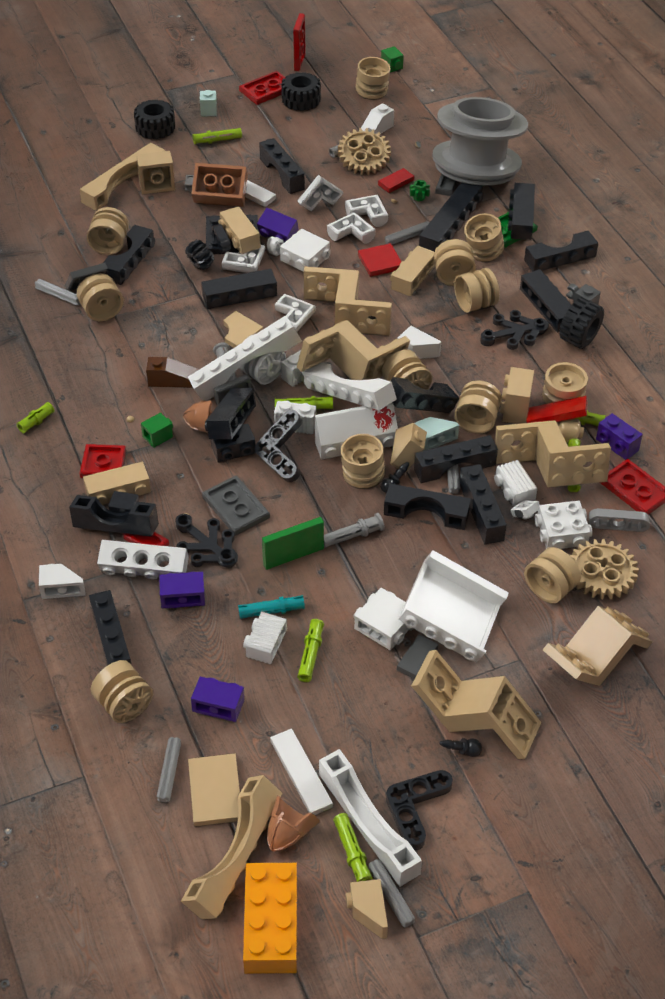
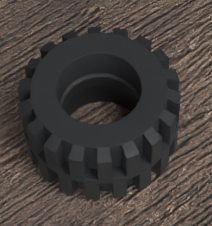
(301, 91)
(154, 119)
(581, 322)

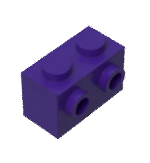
(277, 225)
(621, 436)
(182, 589)
(217, 699)

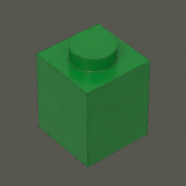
(393, 57)
(157, 429)

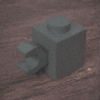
(585, 291)

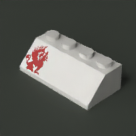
(337, 426)

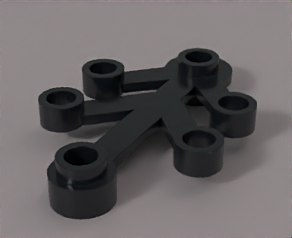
(537, 327)
(223, 556)

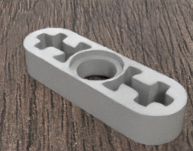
(638, 520)

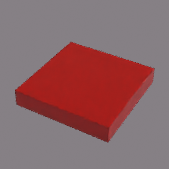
(379, 259)
(102, 458)

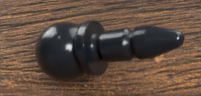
(394, 479)
(470, 747)

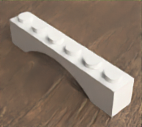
(274, 338)
(369, 393)
(389, 846)

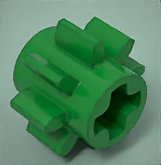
(419, 190)

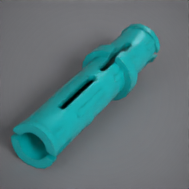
(279, 605)

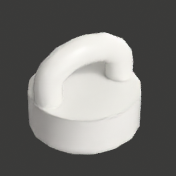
(274, 244)

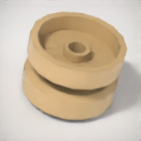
(453, 259)
(100, 297)
(564, 382)
(552, 575)

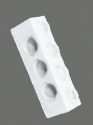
(113, 550)

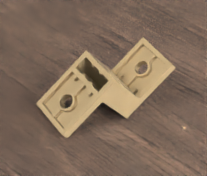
(343, 288)
(349, 351)
(556, 461)
(598, 645)
(476, 704)

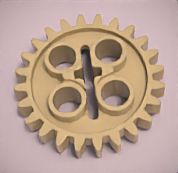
(364, 151)
(605, 568)

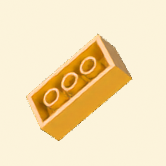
(270, 918)

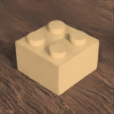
(156, 172)
(516, 395)

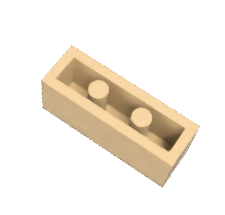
(240, 230)
(412, 271)
(125, 479)

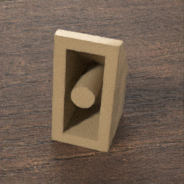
(407, 442)
(368, 905)

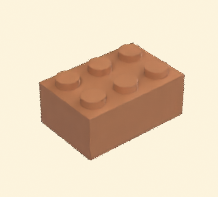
(219, 184)

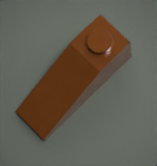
(168, 373)

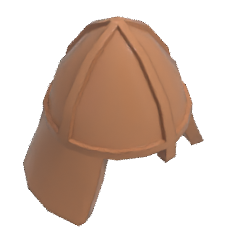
(197, 415)
(288, 826)

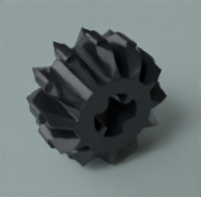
(199, 254)

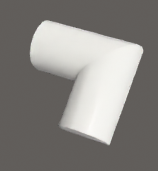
(318, 190)
(368, 206)
(351, 224)
(244, 262)
(295, 309)

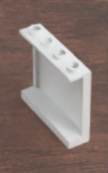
(453, 606)

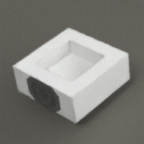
(525, 509)

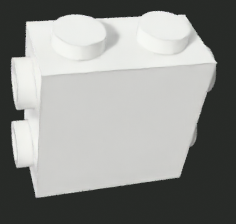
(304, 250)
(563, 525)
(380, 619)

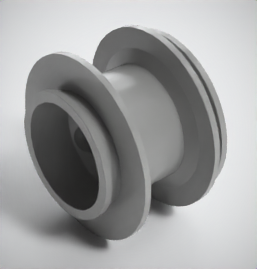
(479, 141)

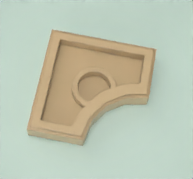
(239, 328)

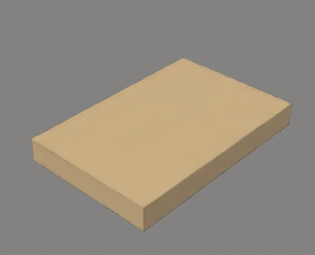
(214, 789)

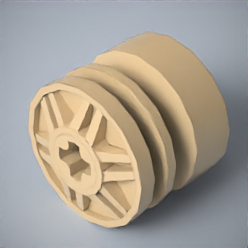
(372, 77)
(107, 231)
(484, 236)
(476, 290)
(408, 366)
(478, 406)
(362, 460)
(121, 691)

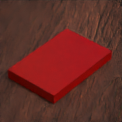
(299, 42)
(263, 88)
(559, 410)
(635, 487)

